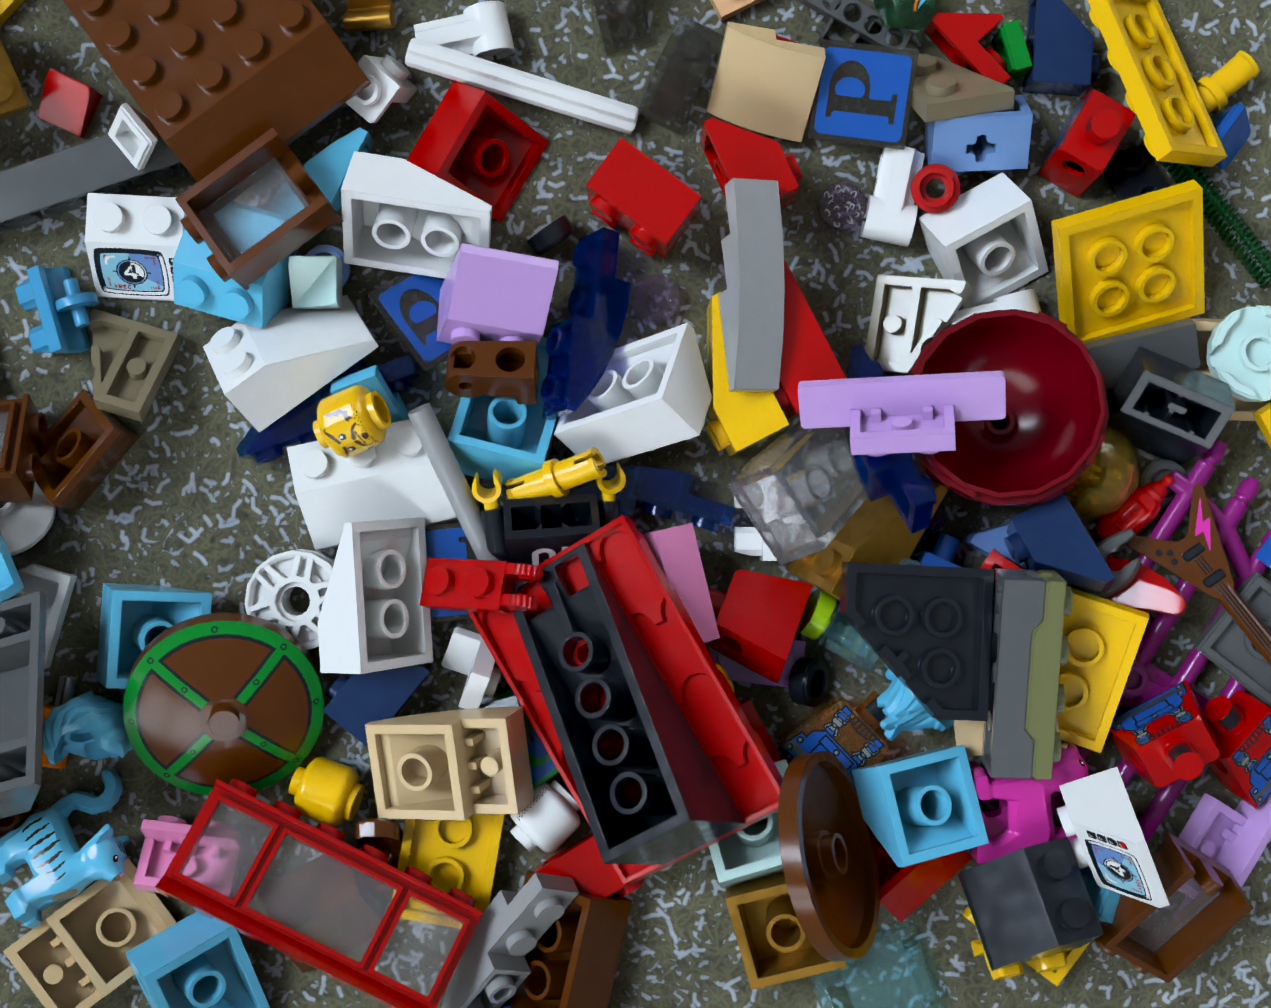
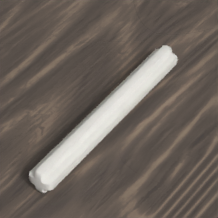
(521, 86)

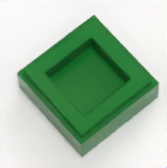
(1012, 48)

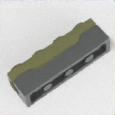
(1025, 673)

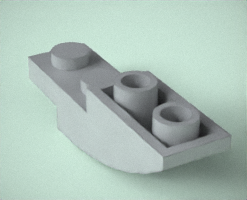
(507, 930)

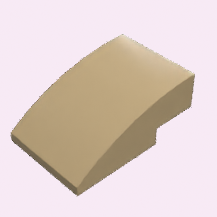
(450, 764)
(82, 946)

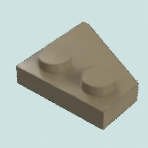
(128, 363)

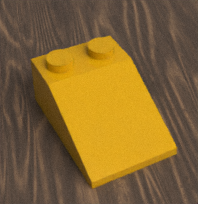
(735, 417)

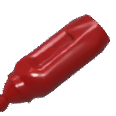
(1138, 509)

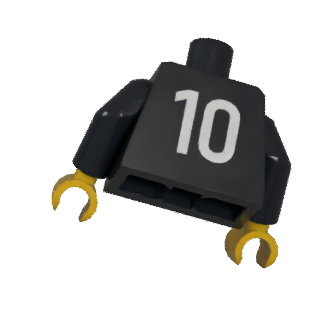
(543, 526)

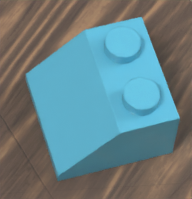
(203, 290)
(133, 618)
(922, 805)

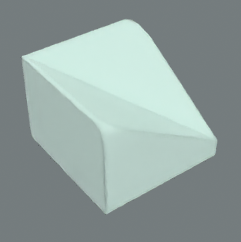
(315, 282)

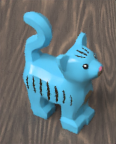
(54, 856)

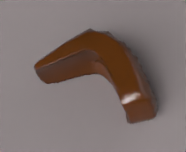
(382, 835)

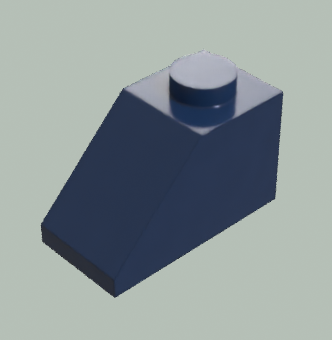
(1058, 51)
(1056, 540)
(373, 696)

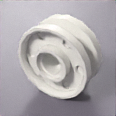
(271, 588)

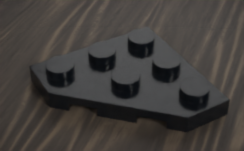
(927, 629)

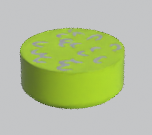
(817, 615)

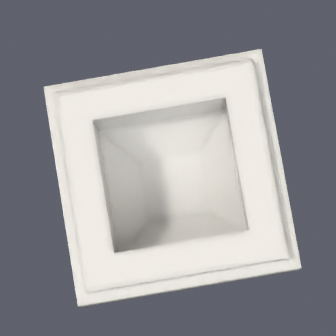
(134, 135)

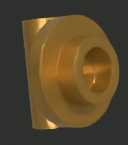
(369, 15)

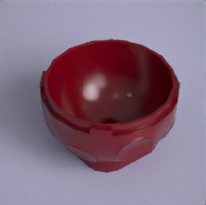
(1052, 408)

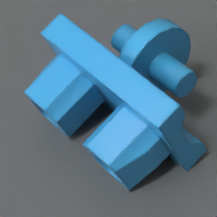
(60, 310)

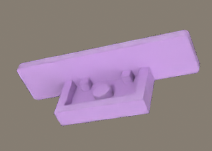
(902, 411)
(1229, 835)

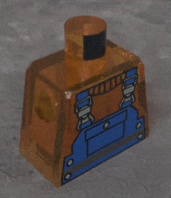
(840, 731)

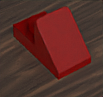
(960, 39)

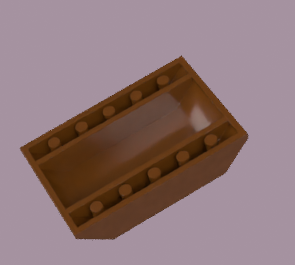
(223, 69)

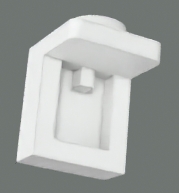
(387, 85)
(471, 657)

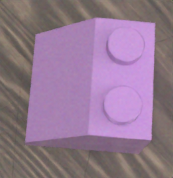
(495, 296)

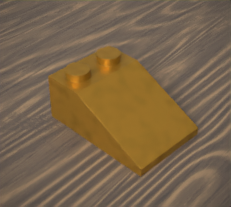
(870, 536)

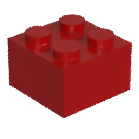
(642, 200)

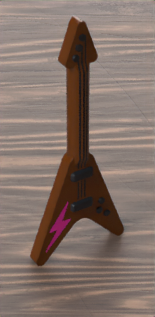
(1203, 564)

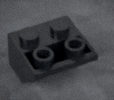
(1169, 407)

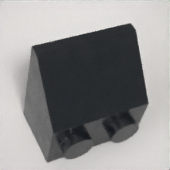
(1030, 904)

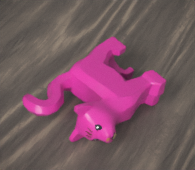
(1024, 806)

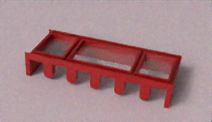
(321, 898)

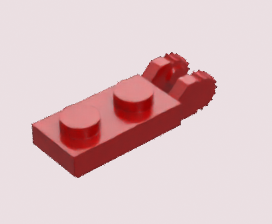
(477, 585)

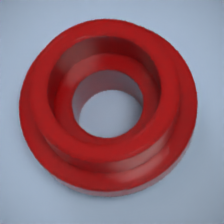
(925, 177)

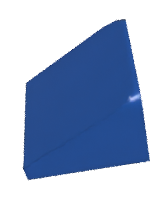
(1233, 131)

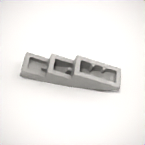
(755, 286)

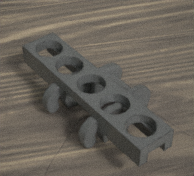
(861, 31)

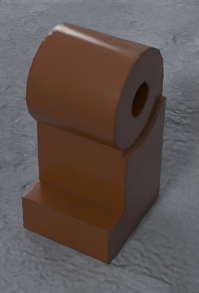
(494, 369)

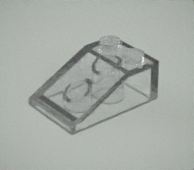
(800, 490)

